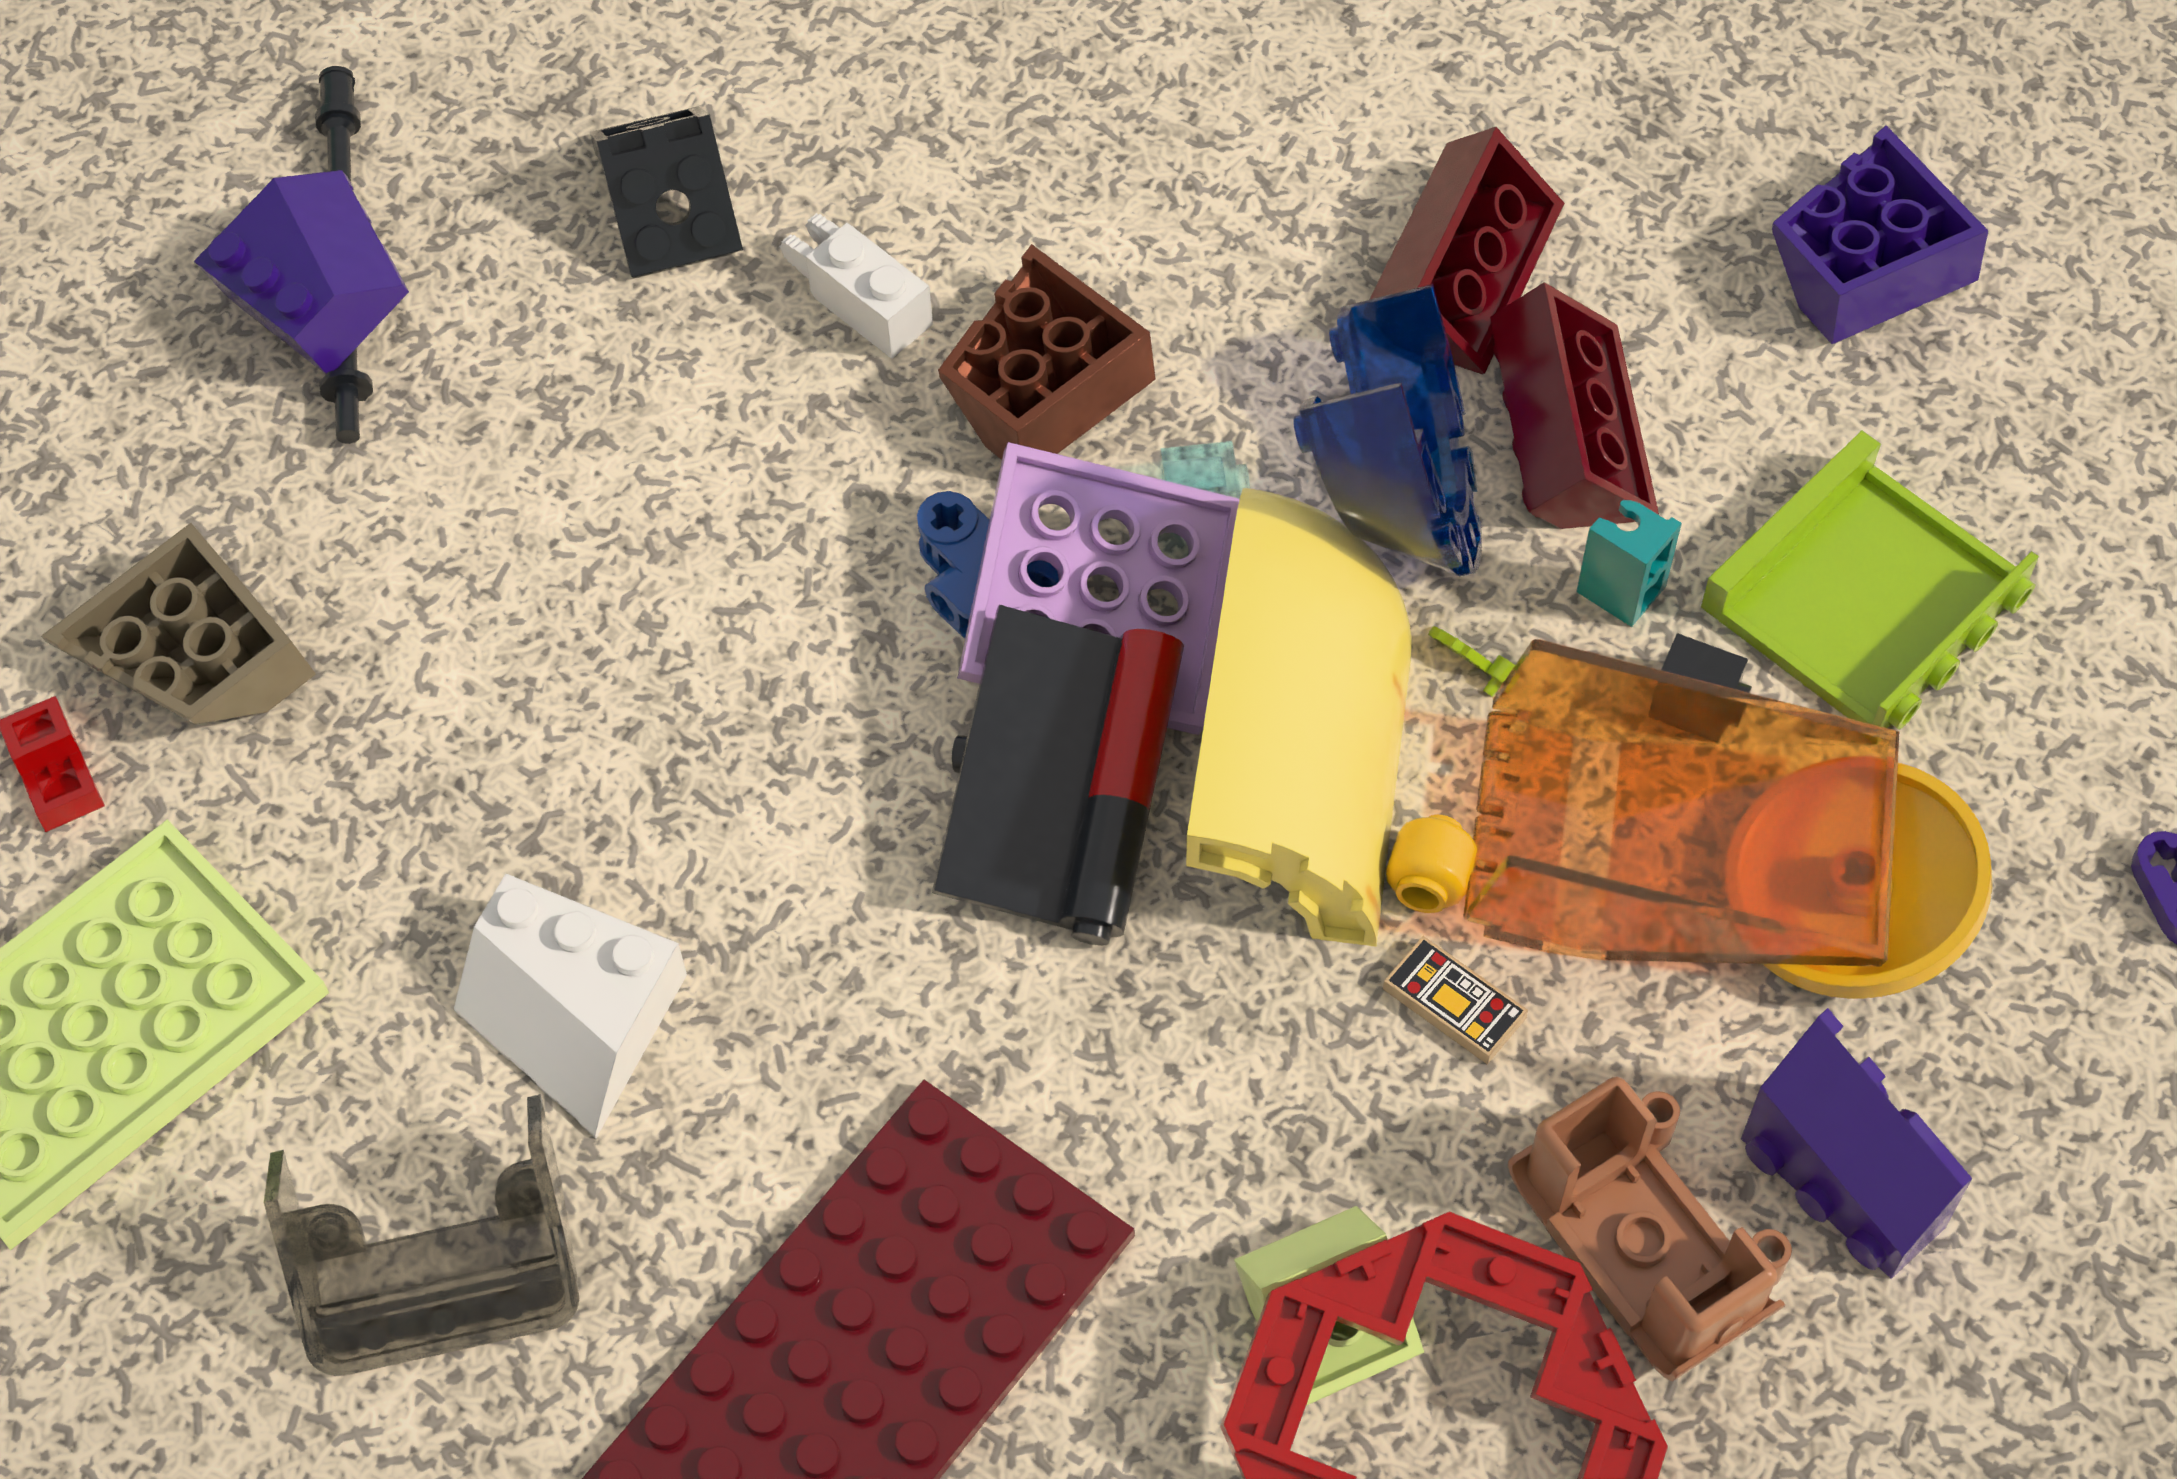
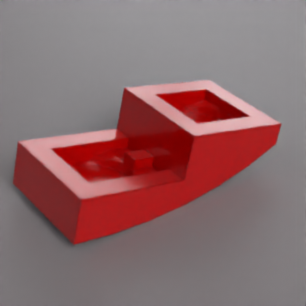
(50, 764)

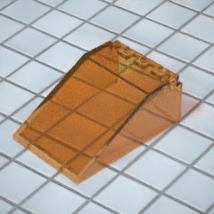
(1679, 820)

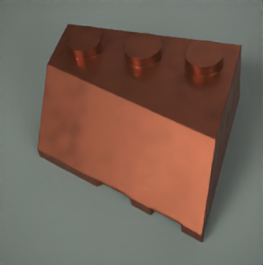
(1046, 360)

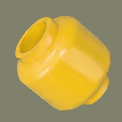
(1431, 863)

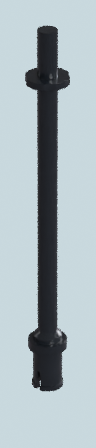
(338, 121)

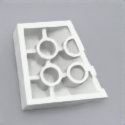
(567, 994)

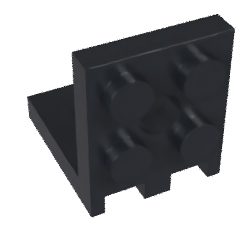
(661, 156)

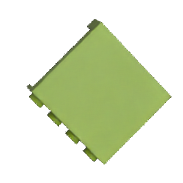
(1865, 590)

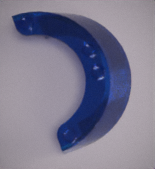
(1394, 441)

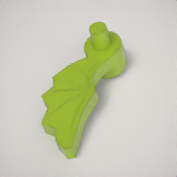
(1497, 670)

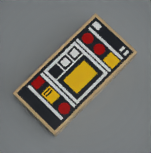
(1455, 999)

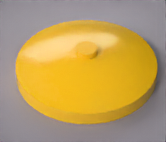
(1936, 895)

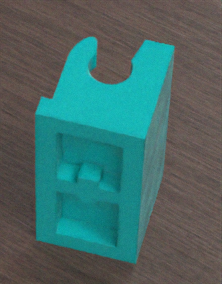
(1628, 568)

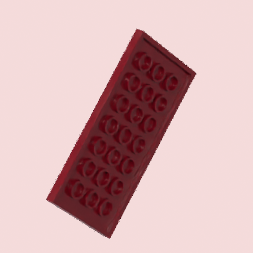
(883, 1315)

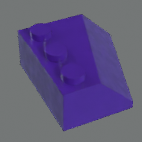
(1877, 241)
(307, 266)
(1852, 1152)

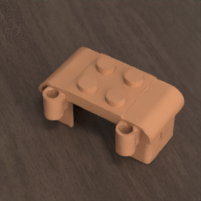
(1641, 1230)

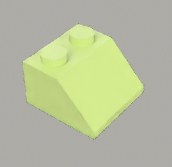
(1350, 1352)

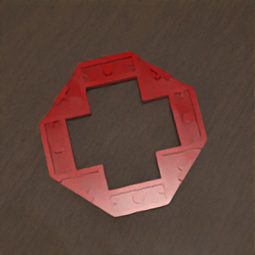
(1378, 1295)

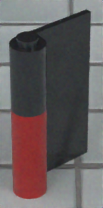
(1059, 773)

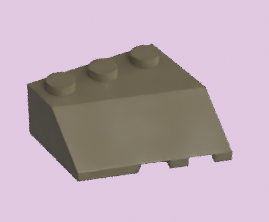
(185, 636)

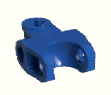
(953, 546)

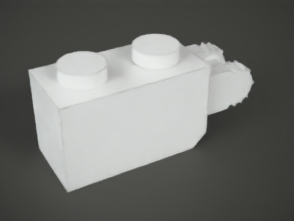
(862, 284)

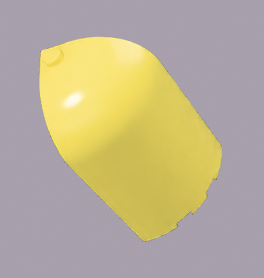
(1303, 718)

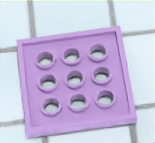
(1147, 509)

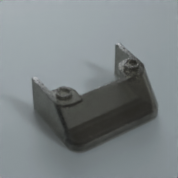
(432, 1288)

